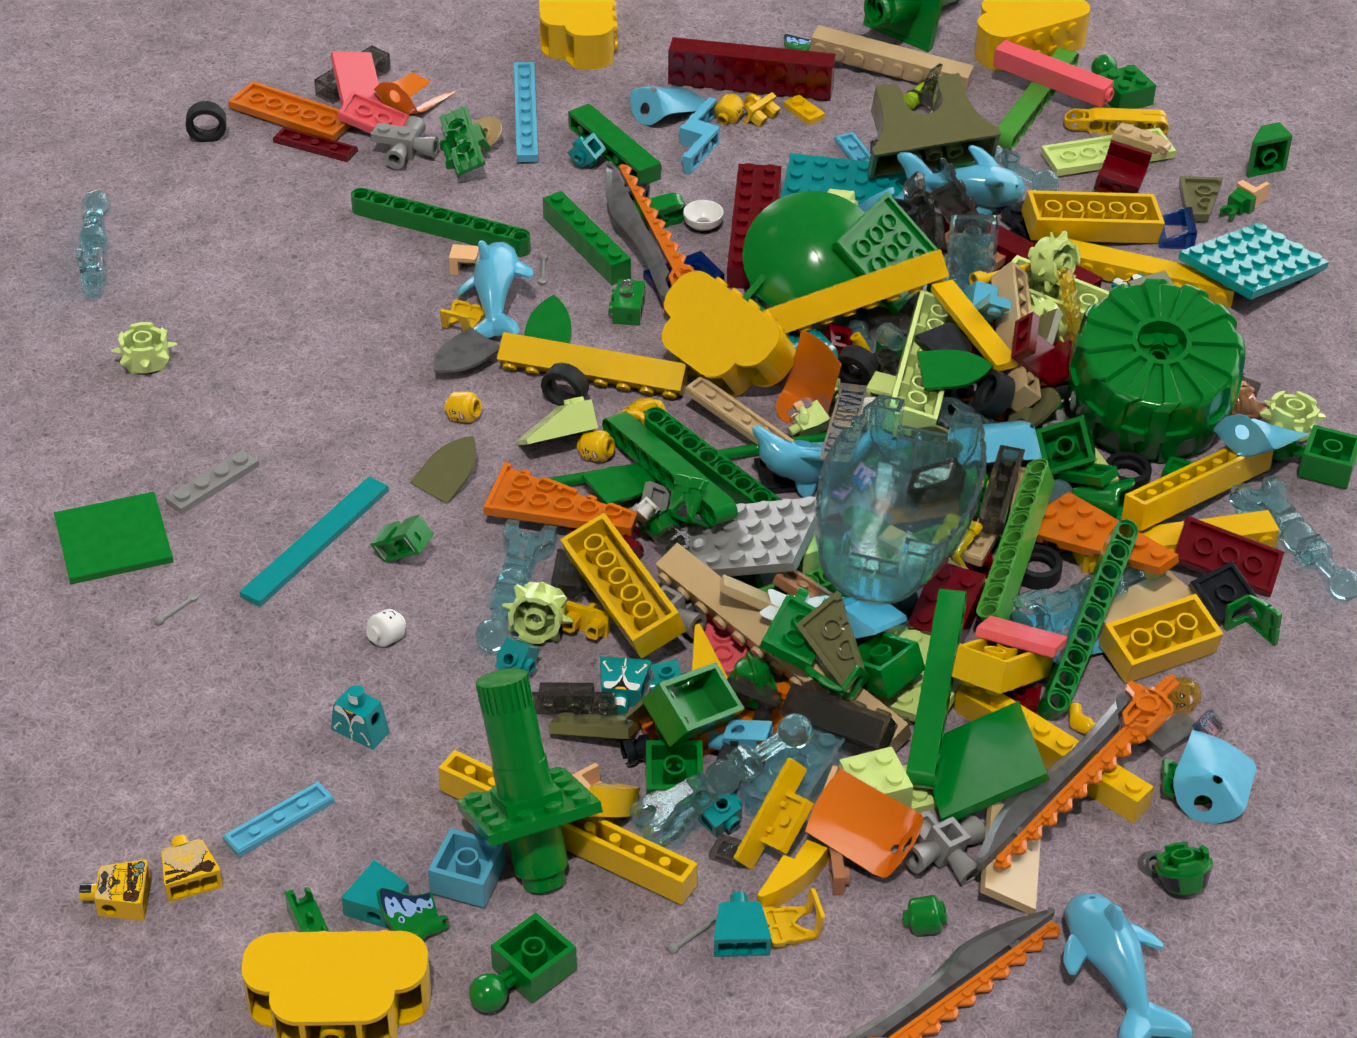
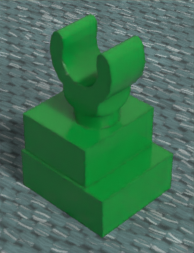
(1238, 203)

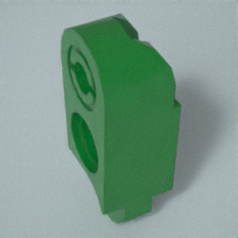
(669, 207)

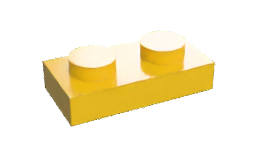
(804, 110)

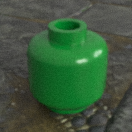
(925, 915)

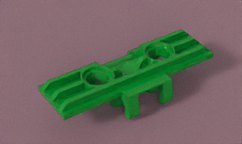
(464, 141)

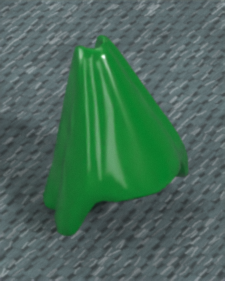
(1108, 498)

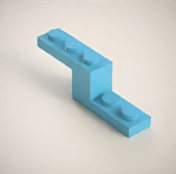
(699, 135)
(986, 301)

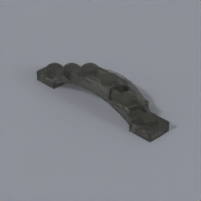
(927, 219)

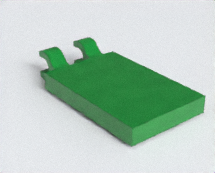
(783, 636)

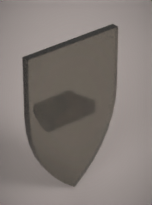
(880, 315)

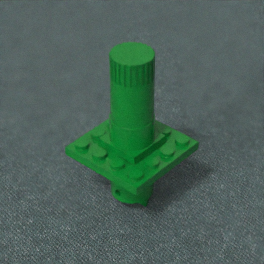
(906, 20)
(527, 796)

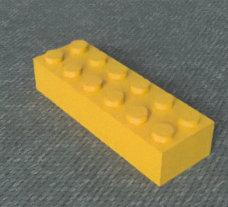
(1093, 216)
(623, 585)

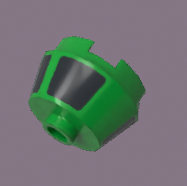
(1184, 868)

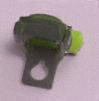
(925, 91)

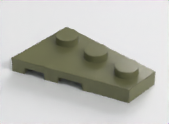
(1200, 194)
(832, 637)
(594, 725)

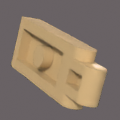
(1141, 138)

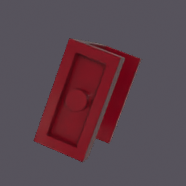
(1122, 169)
(1038, 355)

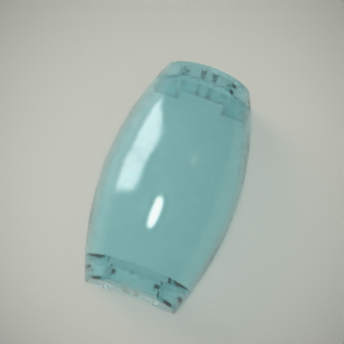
(866, 524)

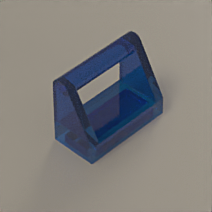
(1180, 217)

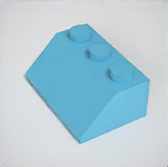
(871, 618)

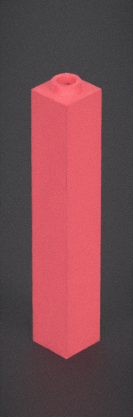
(1053, 73)

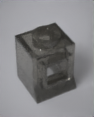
(887, 360)

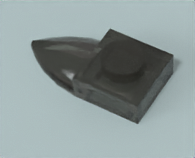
(670, 536)

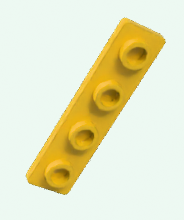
(777, 818)

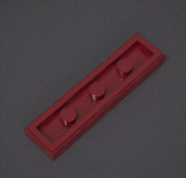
(315, 144)

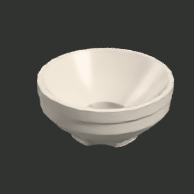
(703, 211)

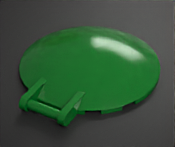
(791, 246)

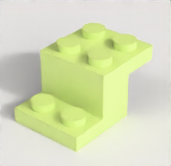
(885, 773)

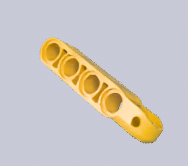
(1107, 116)

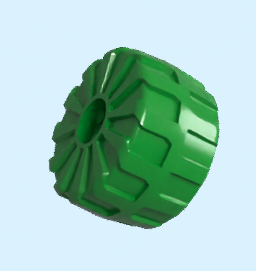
(1155, 369)

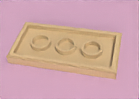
(1146, 596)
(1016, 884)

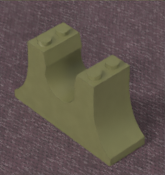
(929, 136)

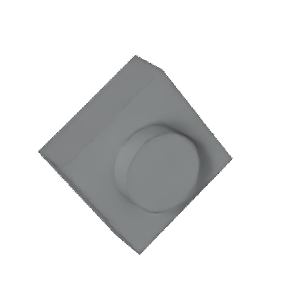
(657, 493)

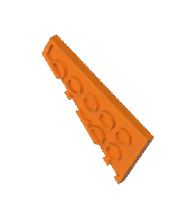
(549, 502)
(1084, 528)

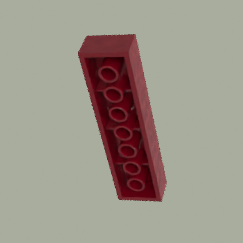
(751, 68)
(755, 190)

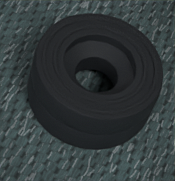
(862, 359)

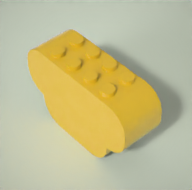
(1032, 24)
(579, 31)
(724, 335)
(336, 983)

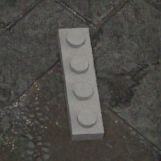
(211, 482)

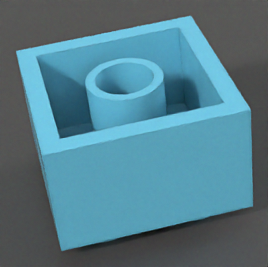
(466, 868)

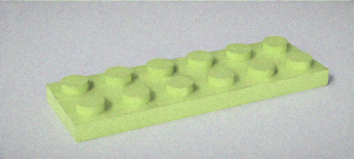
(1087, 154)

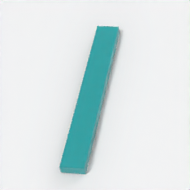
(313, 542)

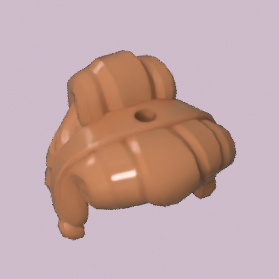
(1247, 404)

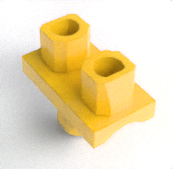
(757, 107)
(587, 619)

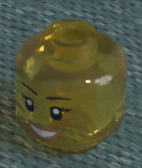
(1186, 695)

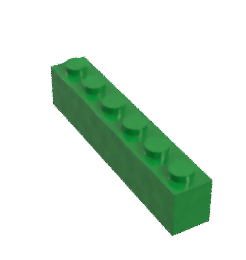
(618, 145)
(586, 238)

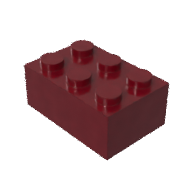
(951, 578)

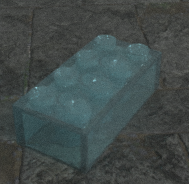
(971, 247)
(817, 757)

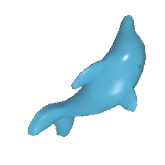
(985, 182)
(492, 277)
(791, 459)
(1114, 946)

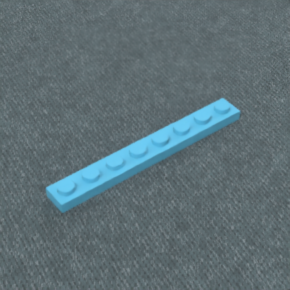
(525, 112)

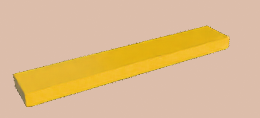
(973, 325)

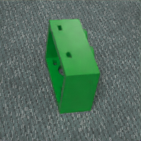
(692, 704)

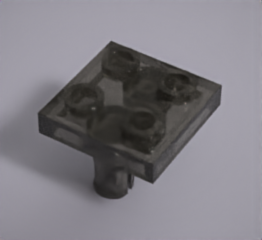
(766, 697)

